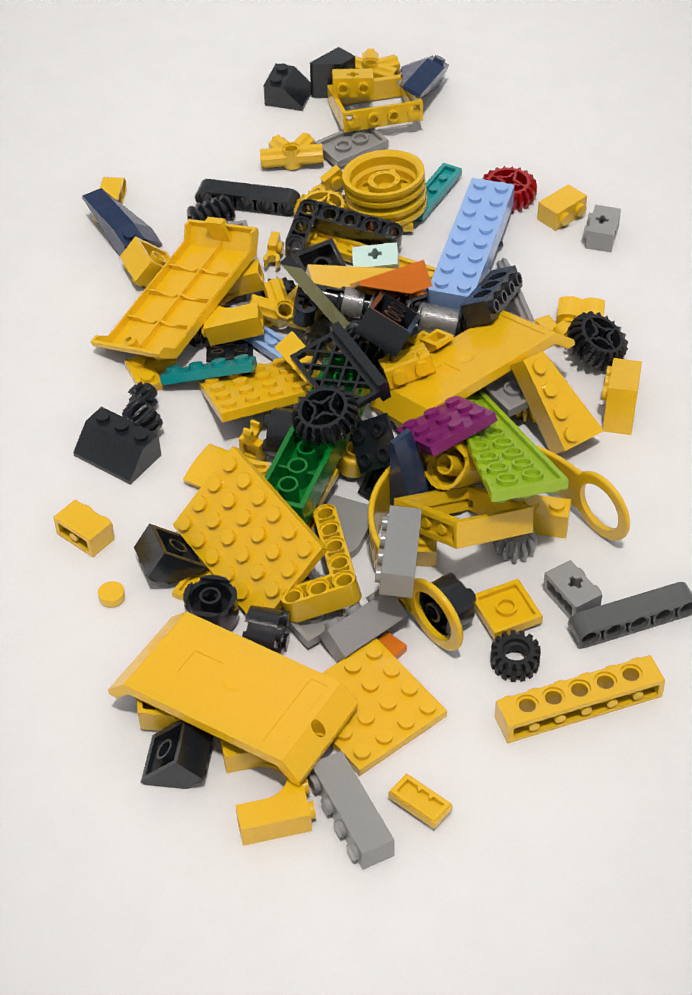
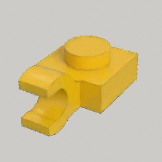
(330, 180)
(274, 249)
(250, 443)

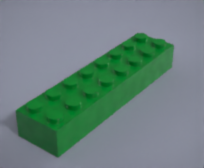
(302, 470)

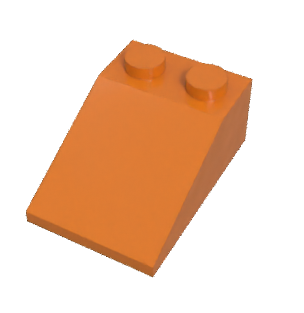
(405, 280)

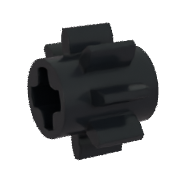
(144, 391)

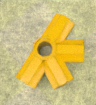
(381, 66)
(291, 154)
(276, 301)

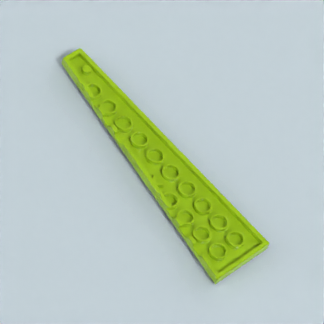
(509, 460)

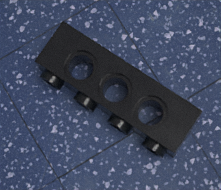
(491, 296)

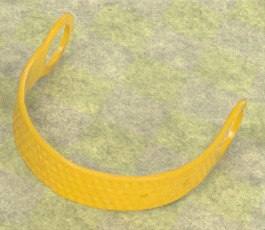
(380, 504)

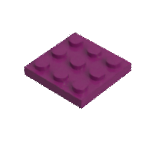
(448, 424)

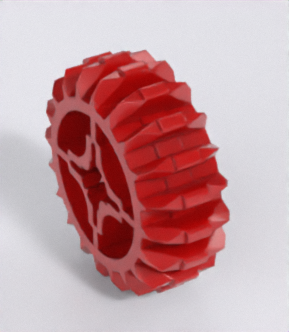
(524, 185)

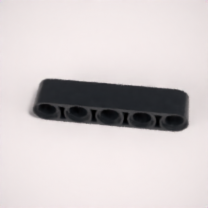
(250, 197)

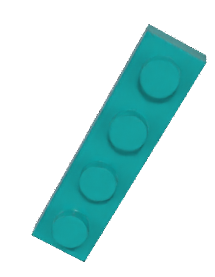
(439, 185)
(217, 368)

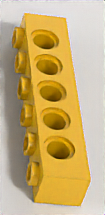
(579, 698)

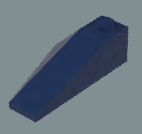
(423, 75)
(118, 221)
(406, 467)

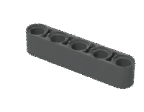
(631, 614)

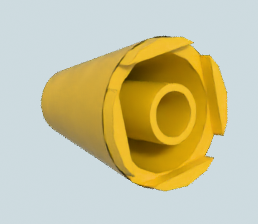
(452, 468)

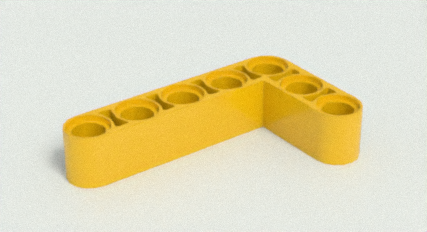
(331, 591)

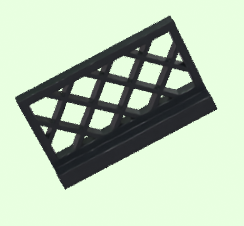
(354, 357)

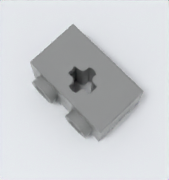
(602, 228)
(571, 589)

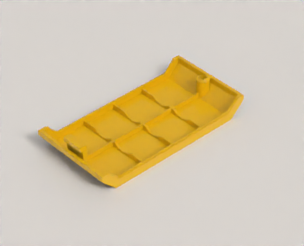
(184, 290)
(470, 364)
(239, 693)

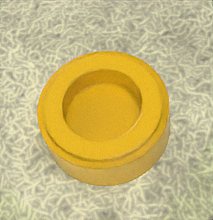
(111, 594)

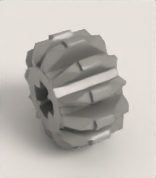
(516, 547)

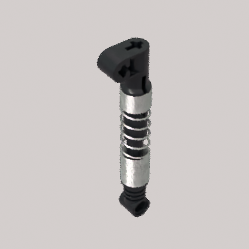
(355, 303)

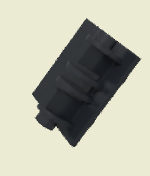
(228, 351)
(372, 443)

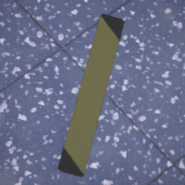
(313, 291)

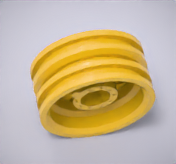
(386, 185)

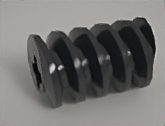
(216, 208)

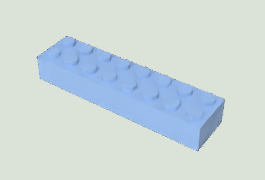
(471, 242)

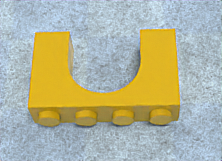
(240, 321)
(275, 816)

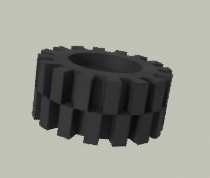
(515, 643)

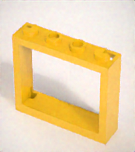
(377, 116)
(494, 522)

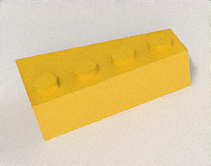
(342, 276)

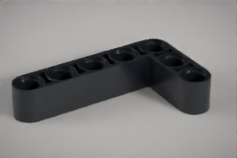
(338, 226)

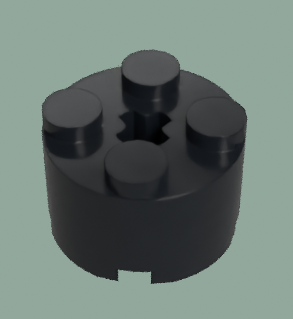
(277, 427)
(458, 595)
(213, 601)
(268, 627)

